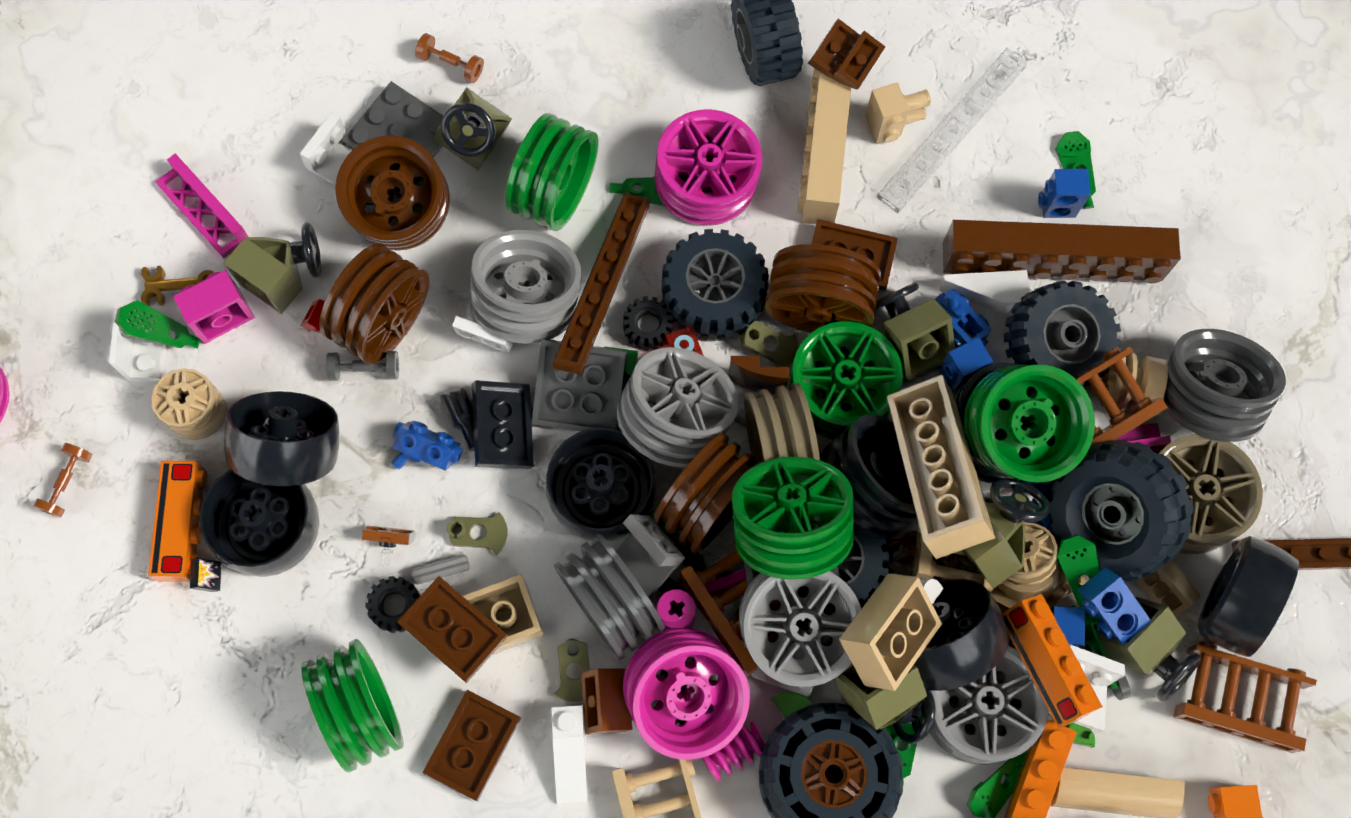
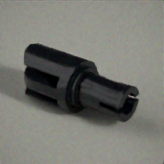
(460, 412)

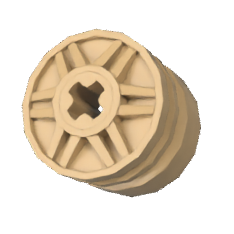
(1149, 374)
(202, 411)
(1040, 566)

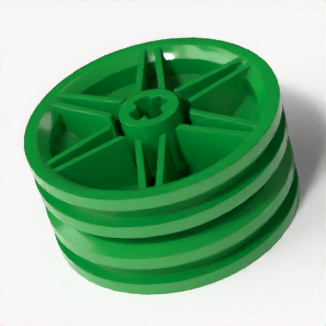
(551, 171)
(864, 346)
(1071, 427)
(793, 517)
(351, 705)

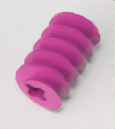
(677, 601)
(734, 752)

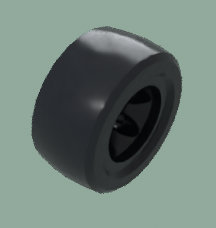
(281, 438)
(583, 452)
(233, 503)
(1248, 596)
(969, 639)

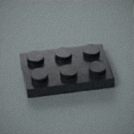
(502, 425)

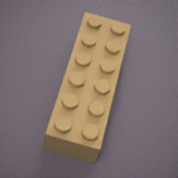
(824, 149)
(939, 468)

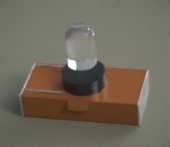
(387, 538)

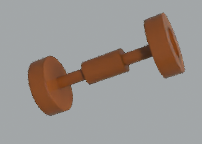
(426, 46)
(63, 480)

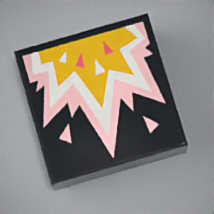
(205, 575)

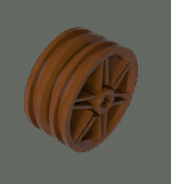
(375, 159)
(821, 287)
(374, 303)
(702, 494)

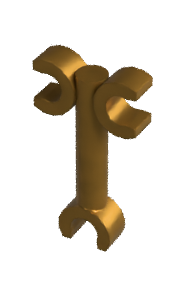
(156, 284)

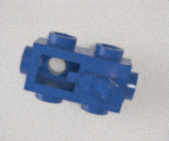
(964, 318)
(422, 444)

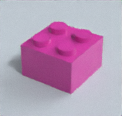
(213, 306)

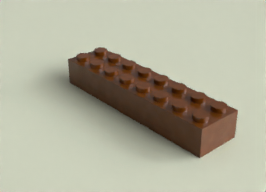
(1061, 250)

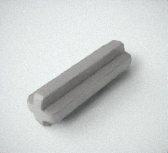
(440, 568)

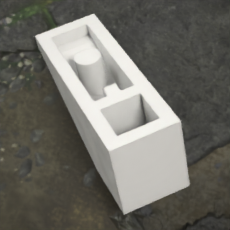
(989, 289)
(569, 754)

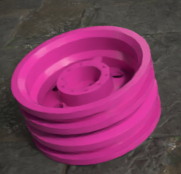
(707, 167)
(702, 731)

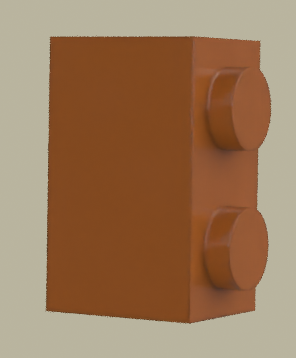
(604, 701)

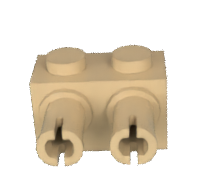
(891, 111)

